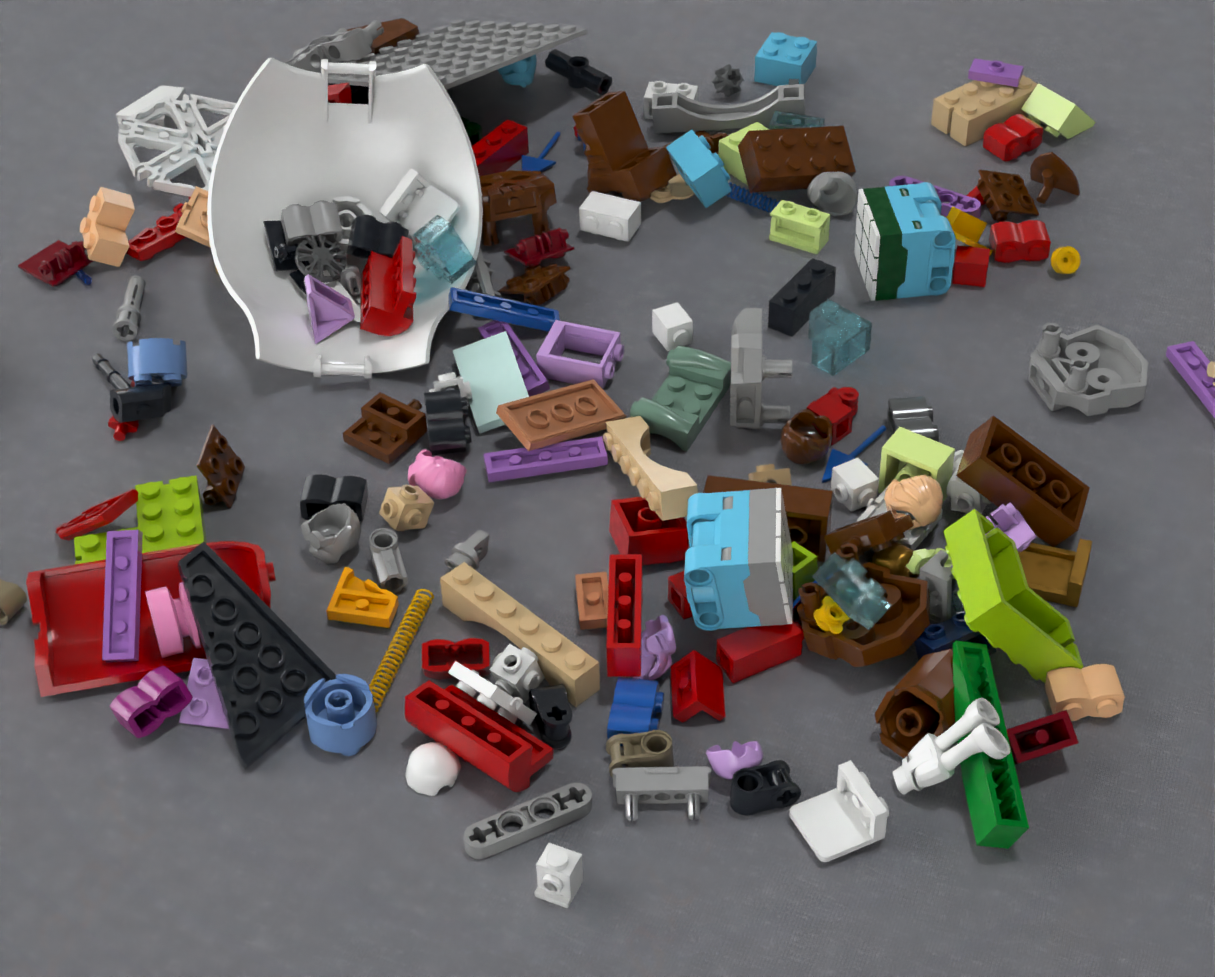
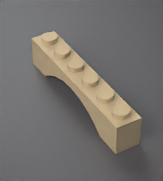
(662, 487)
(560, 660)

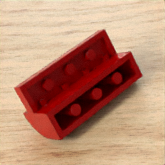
(388, 291)
(477, 734)

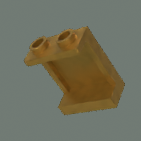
(1056, 572)

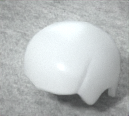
(432, 768)

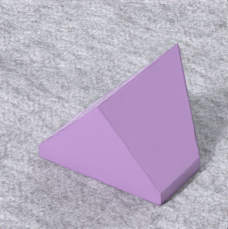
(326, 308)

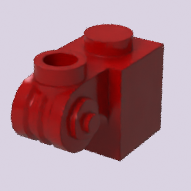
(839, 407)

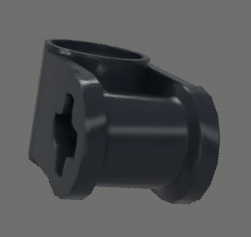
(552, 714)
(761, 787)

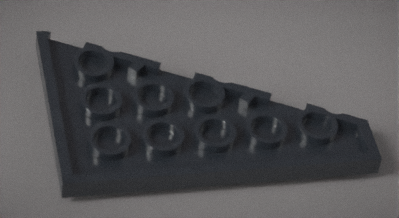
(252, 655)

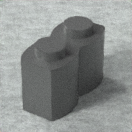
(912, 415)

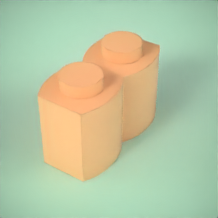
(1085, 691)

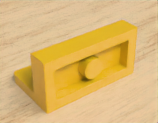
(966, 227)

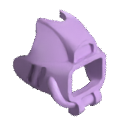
(657, 648)

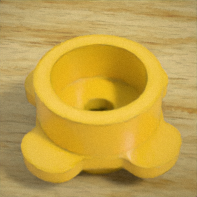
(826, 620)

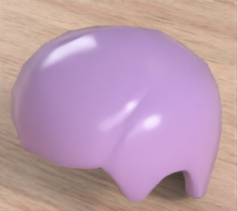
(728, 762)

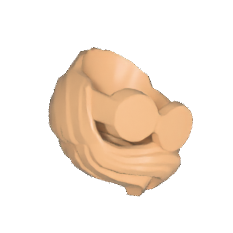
(915, 495)

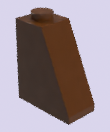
(394, 31)

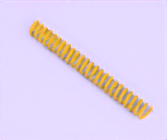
(416, 614)

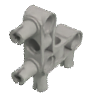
(337, 47)

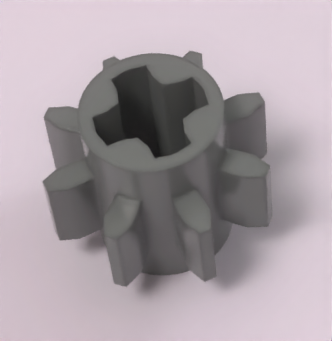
(728, 80)

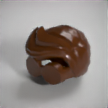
(801, 439)

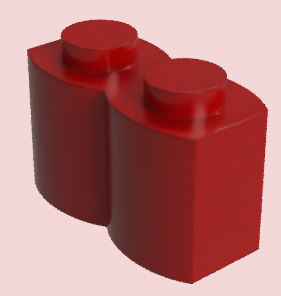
(1013, 137)
(1019, 241)
(441, 654)

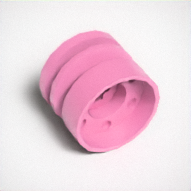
(172, 620)

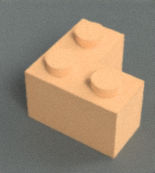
(106, 226)

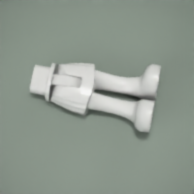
(933, 760)

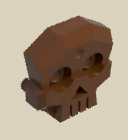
(515, 195)
(888, 636)

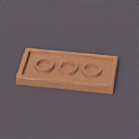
(559, 414)

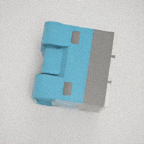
(739, 559)

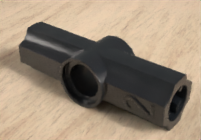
(578, 72)

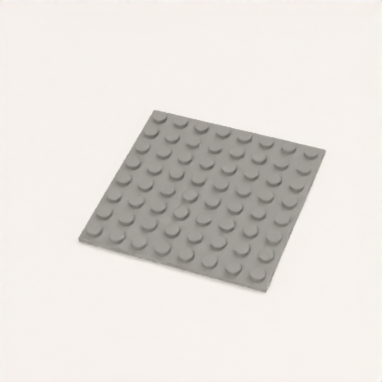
(464, 50)

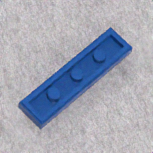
(502, 309)

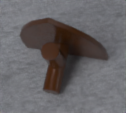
(1053, 173)

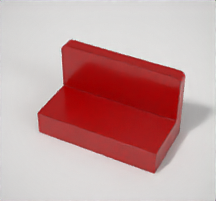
(697, 687)

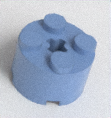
(157, 362)
(340, 714)

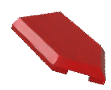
(97, 515)

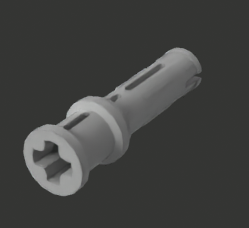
(135, 289)

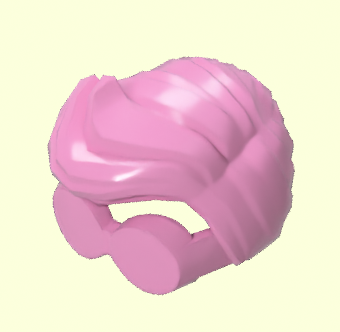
(436, 475)

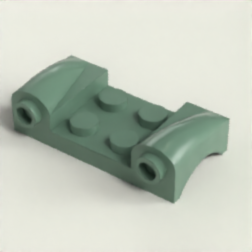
(686, 396)

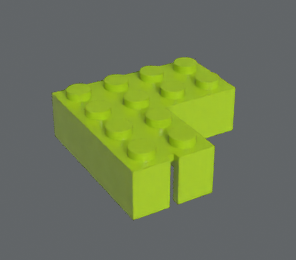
(166, 515)
(1002, 603)

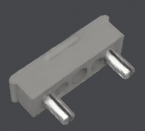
(662, 786)

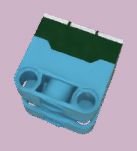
(903, 242)

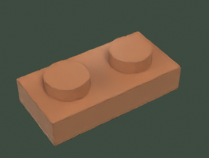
(592, 599)

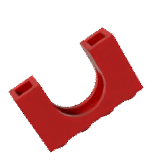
(748, 649)

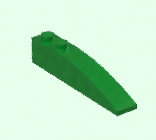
(988, 782)

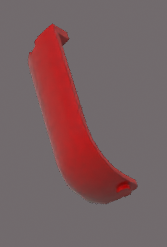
(71, 616)

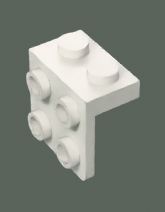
(417, 202)
(843, 816)

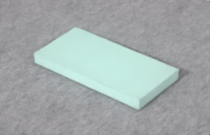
(492, 377)

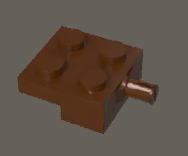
(387, 427)
(870, 533)

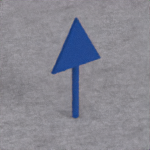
(540, 164)
(837, 458)

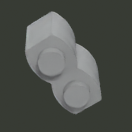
(315, 220)

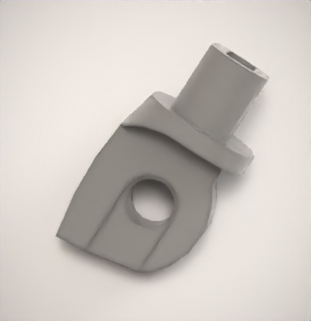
(351, 280)
(470, 551)

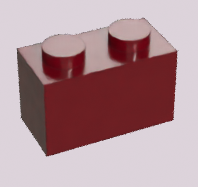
(1041, 737)

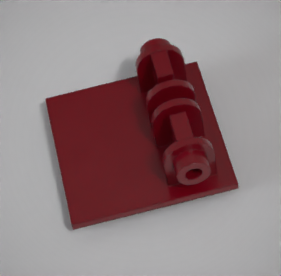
(534, 249)
(57, 262)

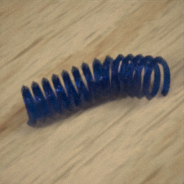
(85, 276)

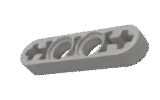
(531, 824)

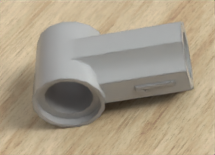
(387, 560)

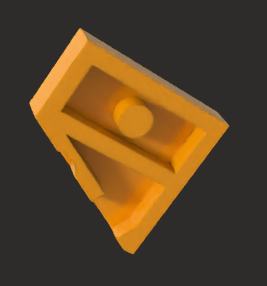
(361, 602)

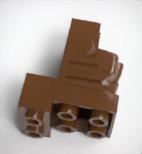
(618, 150)

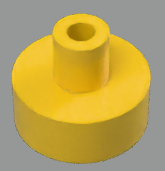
(1065, 260)

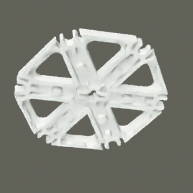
(180, 144)

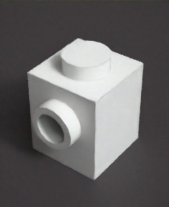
(672, 326)
(854, 484)

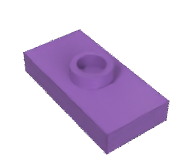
(995, 72)

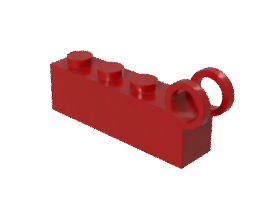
(501, 148)
(624, 615)

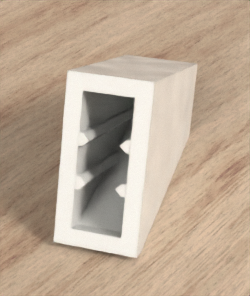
(150, 98)

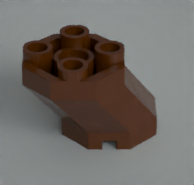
(918, 703)

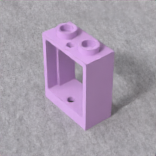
(582, 339)

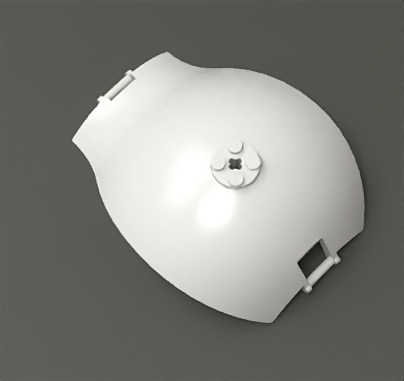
(299, 149)

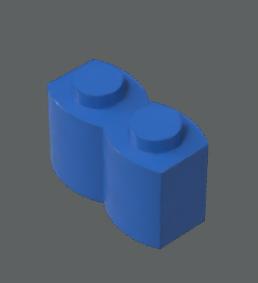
(635, 707)

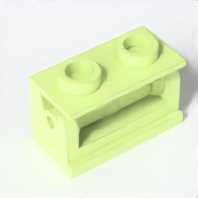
(799, 226)

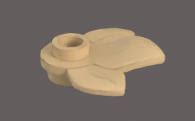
(674, 190)

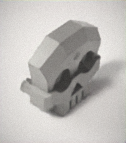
(1087, 370)
(749, 371)

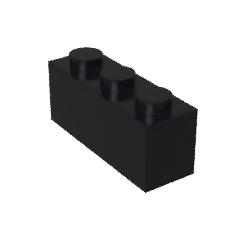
(805, 291)

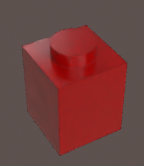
(970, 266)

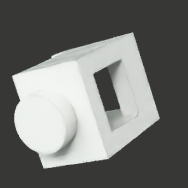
(559, 875)

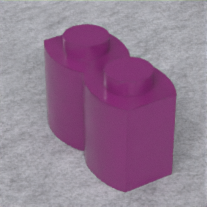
(151, 701)

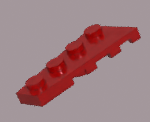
(156, 239)

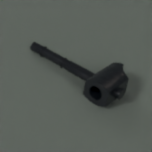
(131, 402)

